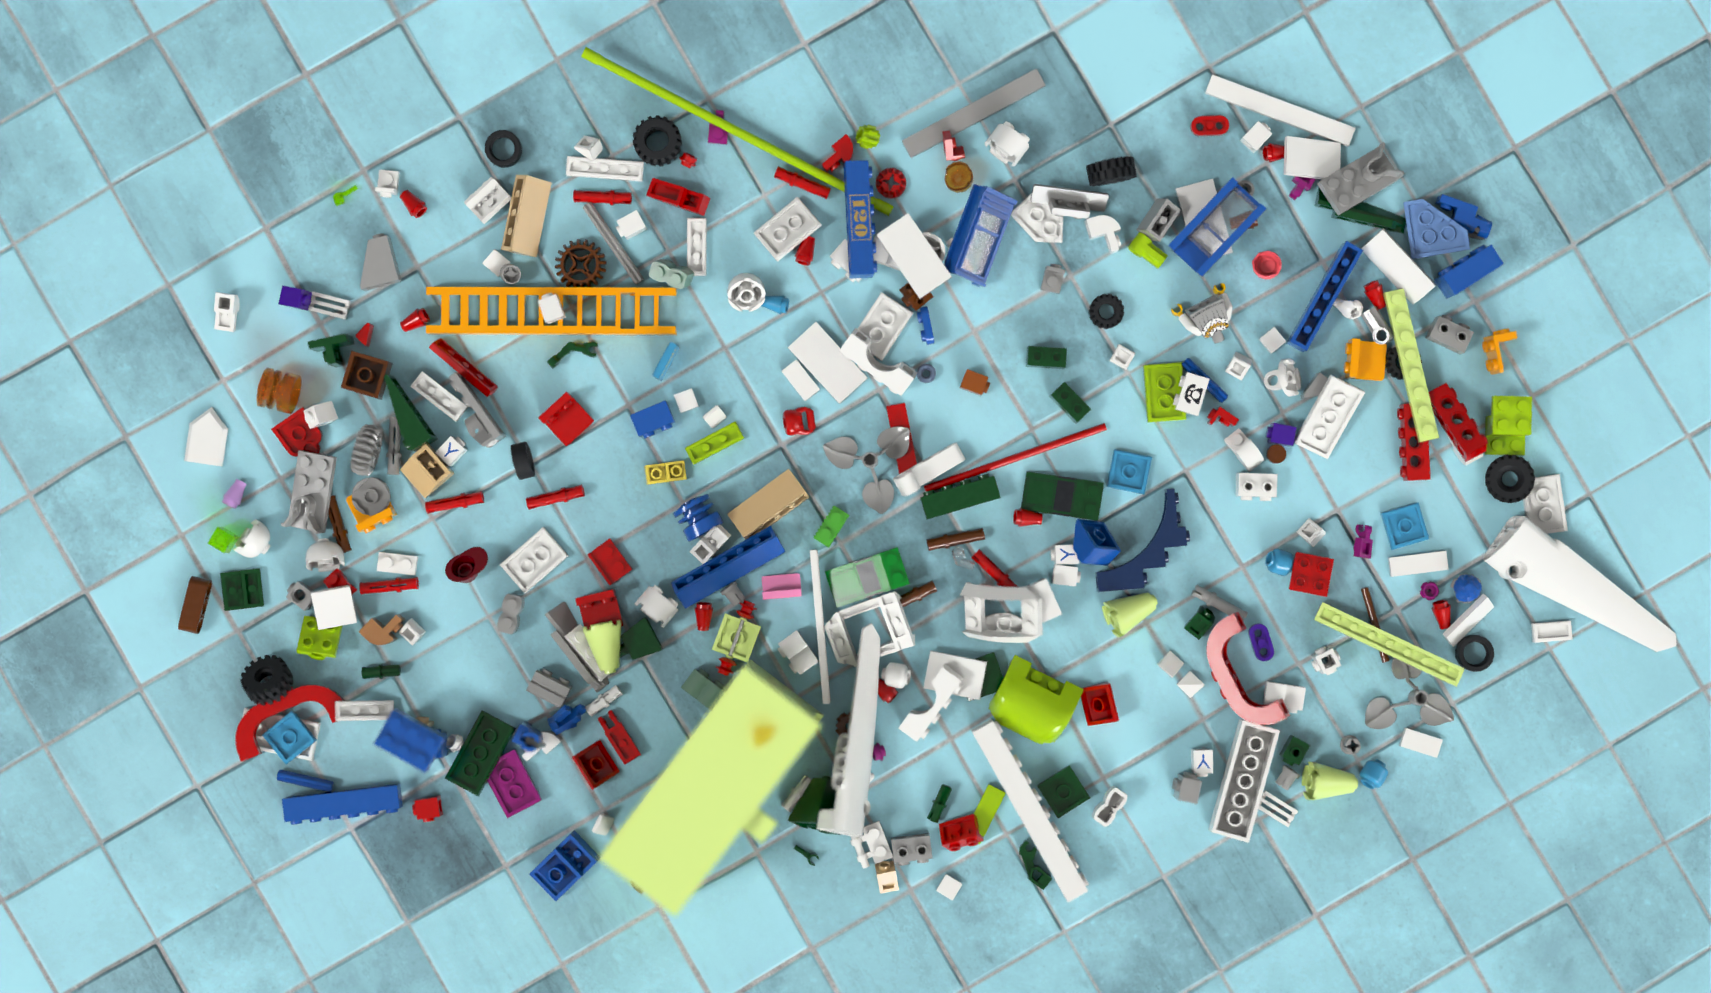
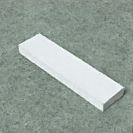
(605, 168)

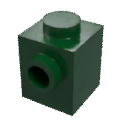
(1294, 750)

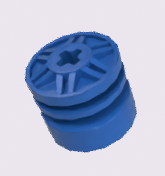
(697, 517)

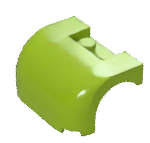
(1034, 702)

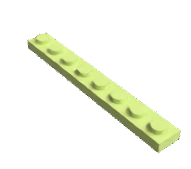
(1411, 365)
(1389, 644)

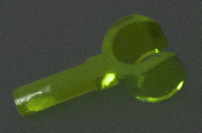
(339, 197)

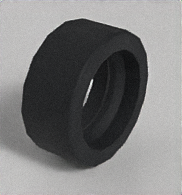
(503, 134)
(522, 460)
(1459, 653)

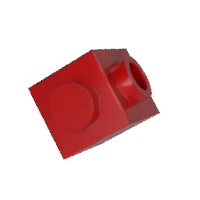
(427, 808)

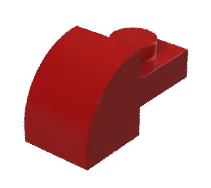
(843, 152)

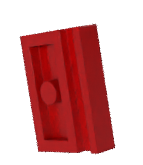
(609, 561)

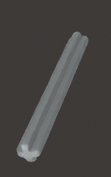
(613, 243)

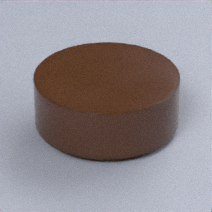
(1276, 454)

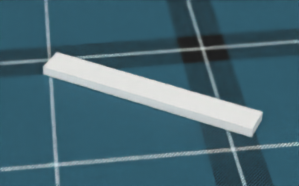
(1280, 110)
(820, 627)

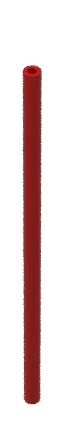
(1016, 457)

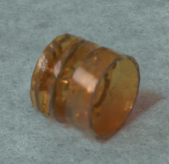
(279, 391)

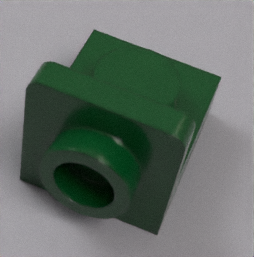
(1200, 622)

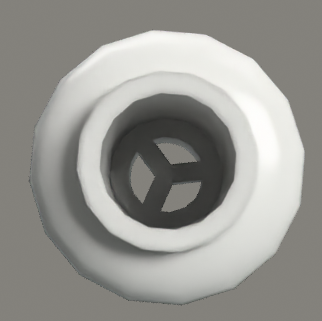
(896, 675)

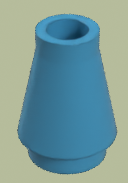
(776, 303)

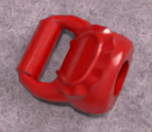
(794, 423)

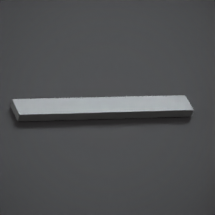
(974, 112)

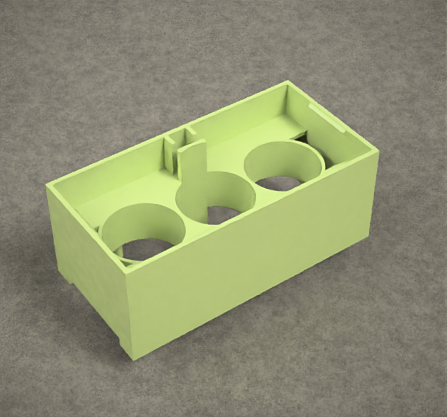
(713, 789)

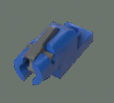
(1464, 215)
(529, 737)

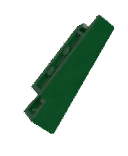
(1365, 214)

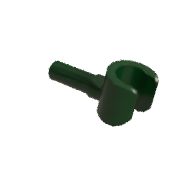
(806, 854)

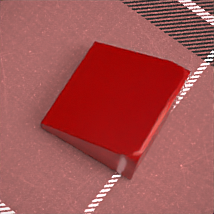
(365, 334)

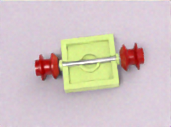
(736, 638)

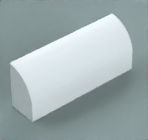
(1398, 266)

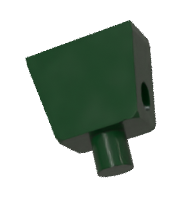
(640, 640)

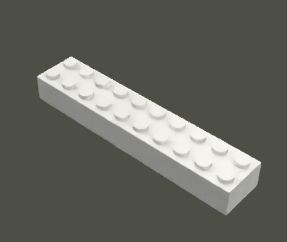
(1028, 807)

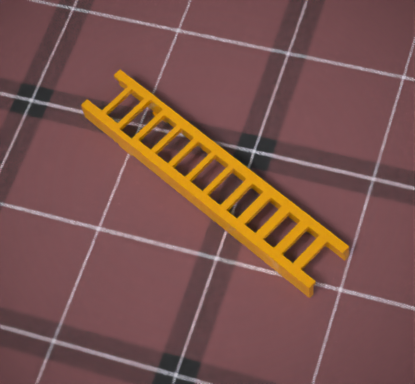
(502, 329)

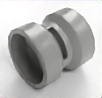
(513, 274)

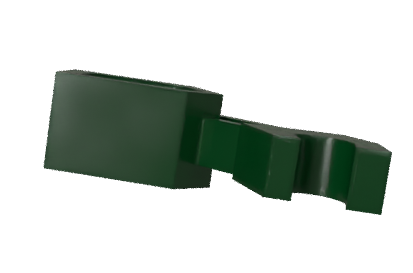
(1028, 857)

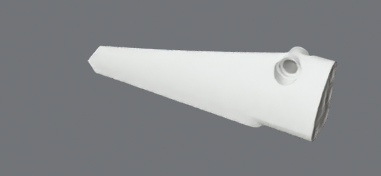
(1568, 579)
(855, 748)

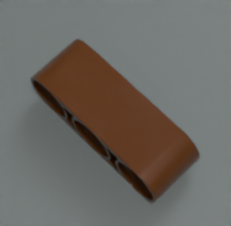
(195, 605)

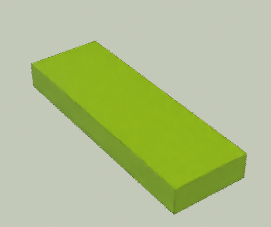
(714, 443)
(988, 807)

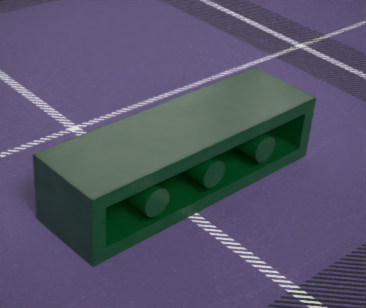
(959, 497)

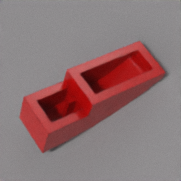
(678, 196)

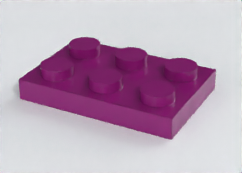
(513, 784)

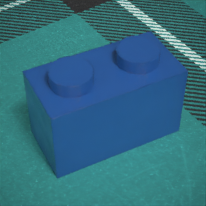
(653, 419)

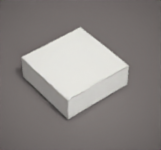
(1272, 340)
(1122, 357)
(686, 400)
(949, 887)

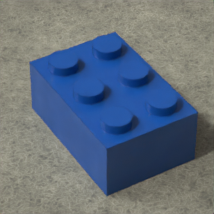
(1468, 270)
(410, 740)

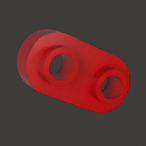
(1209, 125)

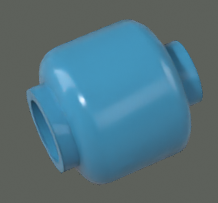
(1279, 562)
(1373, 774)

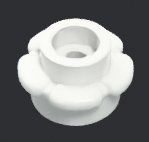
(454, 742)

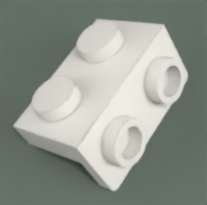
(487, 200)

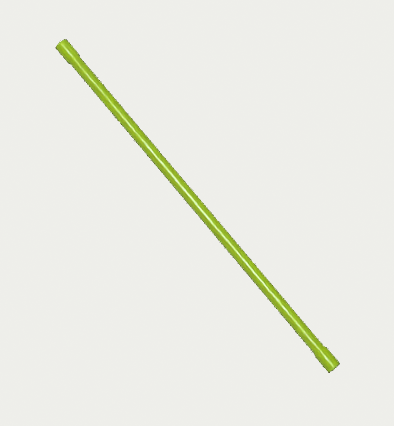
(598, 59)

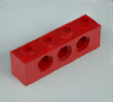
(1466, 447)
(1420, 451)

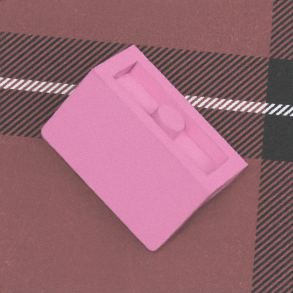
(781, 586)

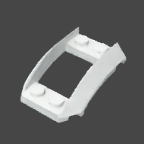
(894, 618)
(975, 620)

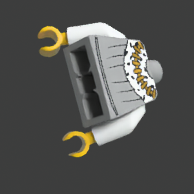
(1208, 316)

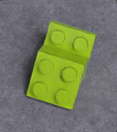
(1508, 425)

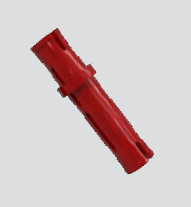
(802, 182)
(603, 197)
(564, 494)
(463, 500)
(999, 576)
(366, 588)

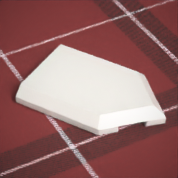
(1038, 221)
(206, 439)

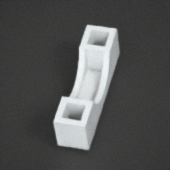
(896, 376)
(945, 684)

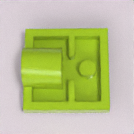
(318, 643)

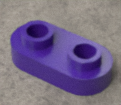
(1260, 642)

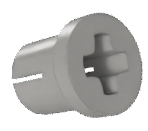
(733, 593)
(1346, 740)
(1287, 777)

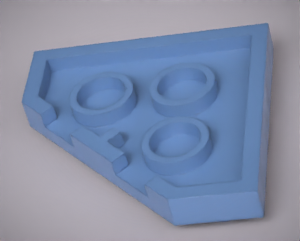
(1433, 231)

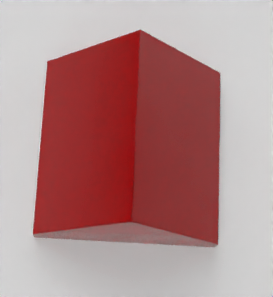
(1099, 704)
(595, 764)

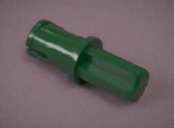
(381, 671)
(939, 803)

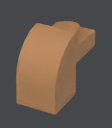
(379, 634)

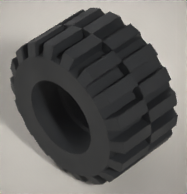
(657, 124)

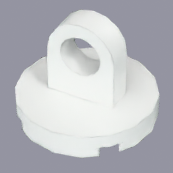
(1288, 378)

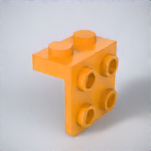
(1491, 348)
(1365, 360)
(366, 522)

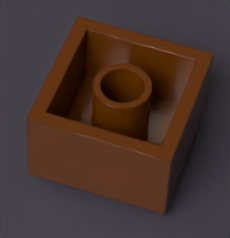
(366, 375)

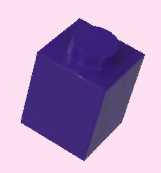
(295, 298)
(1281, 434)

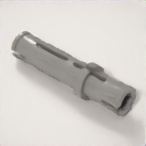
(393, 469)
(1217, 602)

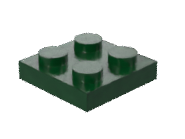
(1063, 791)

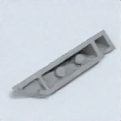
(564, 622)

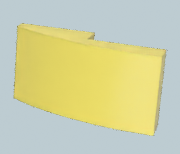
(665, 472)

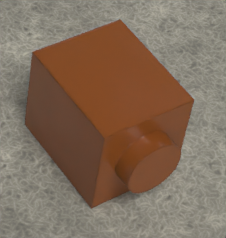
(975, 383)

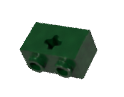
(1046, 357)
(1070, 402)

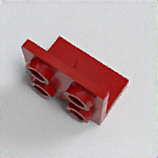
(566, 419)
(1311, 574)
(599, 608)

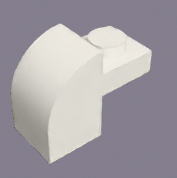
(1104, 226)

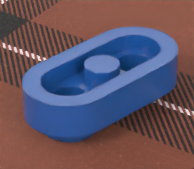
(924, 318)

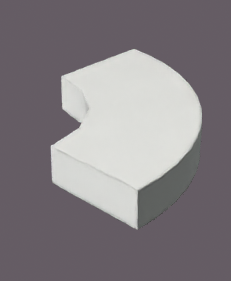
(1003, 623)

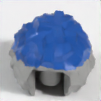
(1466, 588)

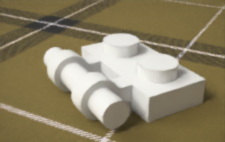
(876, 842)

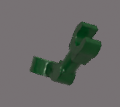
(570, 346)

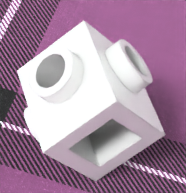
(1332, 660)

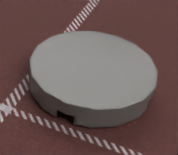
(371, 496)

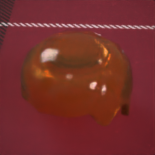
(958, 177)

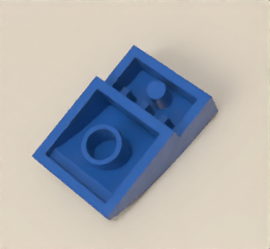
(564, 865)

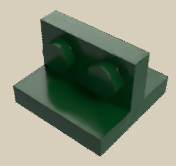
(331, 348)

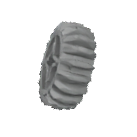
(366, 450)

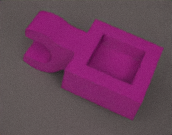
(716, 134)
(1301, 183)
(1363, 544)

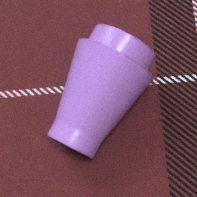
(234, 494)

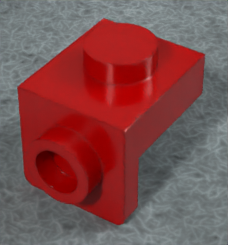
(338, 579)

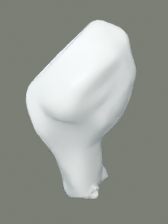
(1349, 308)

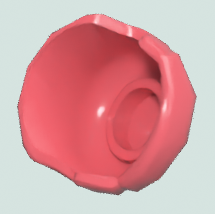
(1266, 265)

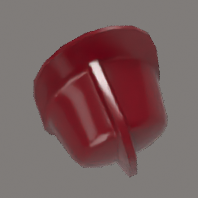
(467, 565)

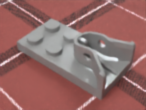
(1359, 180)
(488, 430)
(311, 492)

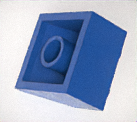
(1094, 543)

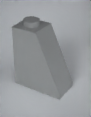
(379, 264)

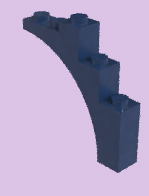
(1152, 556)

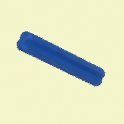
(1212, 387)
(305, 780)

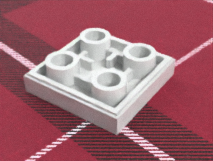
(333, 607)

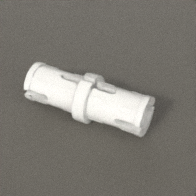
(603, 700)
(796, 793)

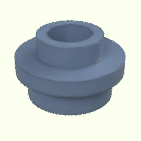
(930, 368)

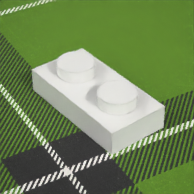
(397, 563)

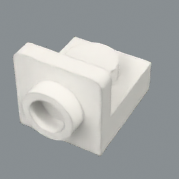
(387, 183)

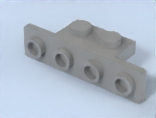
(1069, 201)

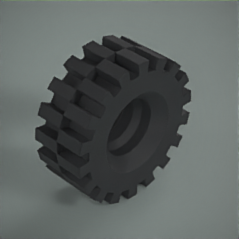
(1111, 171)
(1504, 464)
(270, 689)

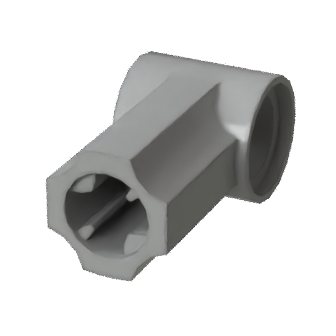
(1376, 324)

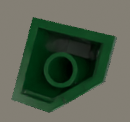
(817, 797)

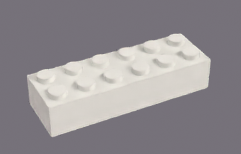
(1244, 780)

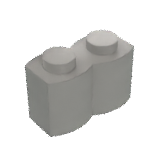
(512, 608)

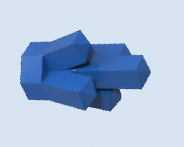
(566, 718)

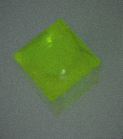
(223, 540)

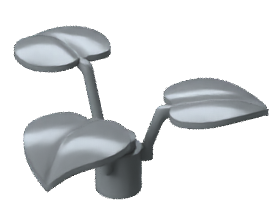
(843, 451)
(1434, 707)

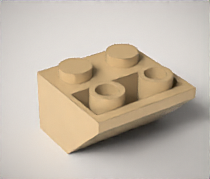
(426, 470)

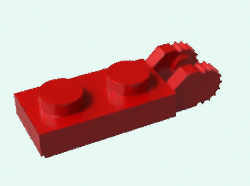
(620, 739)

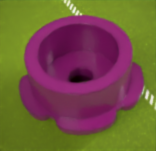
(1434, 590)
(878, 752)

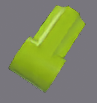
(1143, 247)

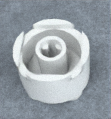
(1007, 143)
(657, 606)

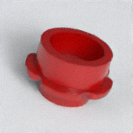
(688, 160)

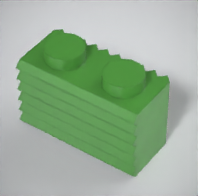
(831, 526)

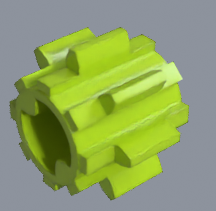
(867, 136)

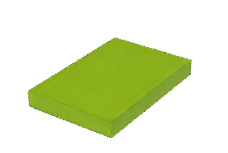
(1160, 389)

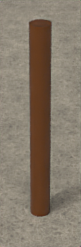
(1372, 616)

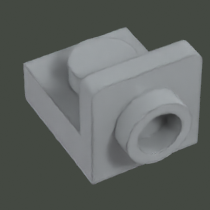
(1052, 278)

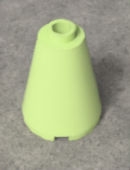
(1128, 612)
(605, 644)
(1326, 781)

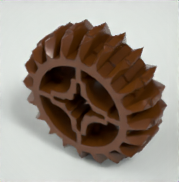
(587, 258)

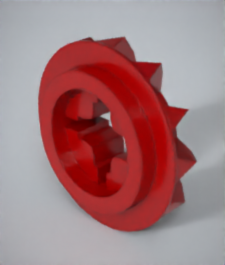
(896, 190)

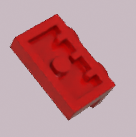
(960, 833)

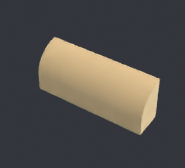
(526, 215)
(768, 504)

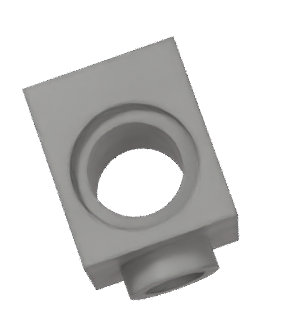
(293, 589)

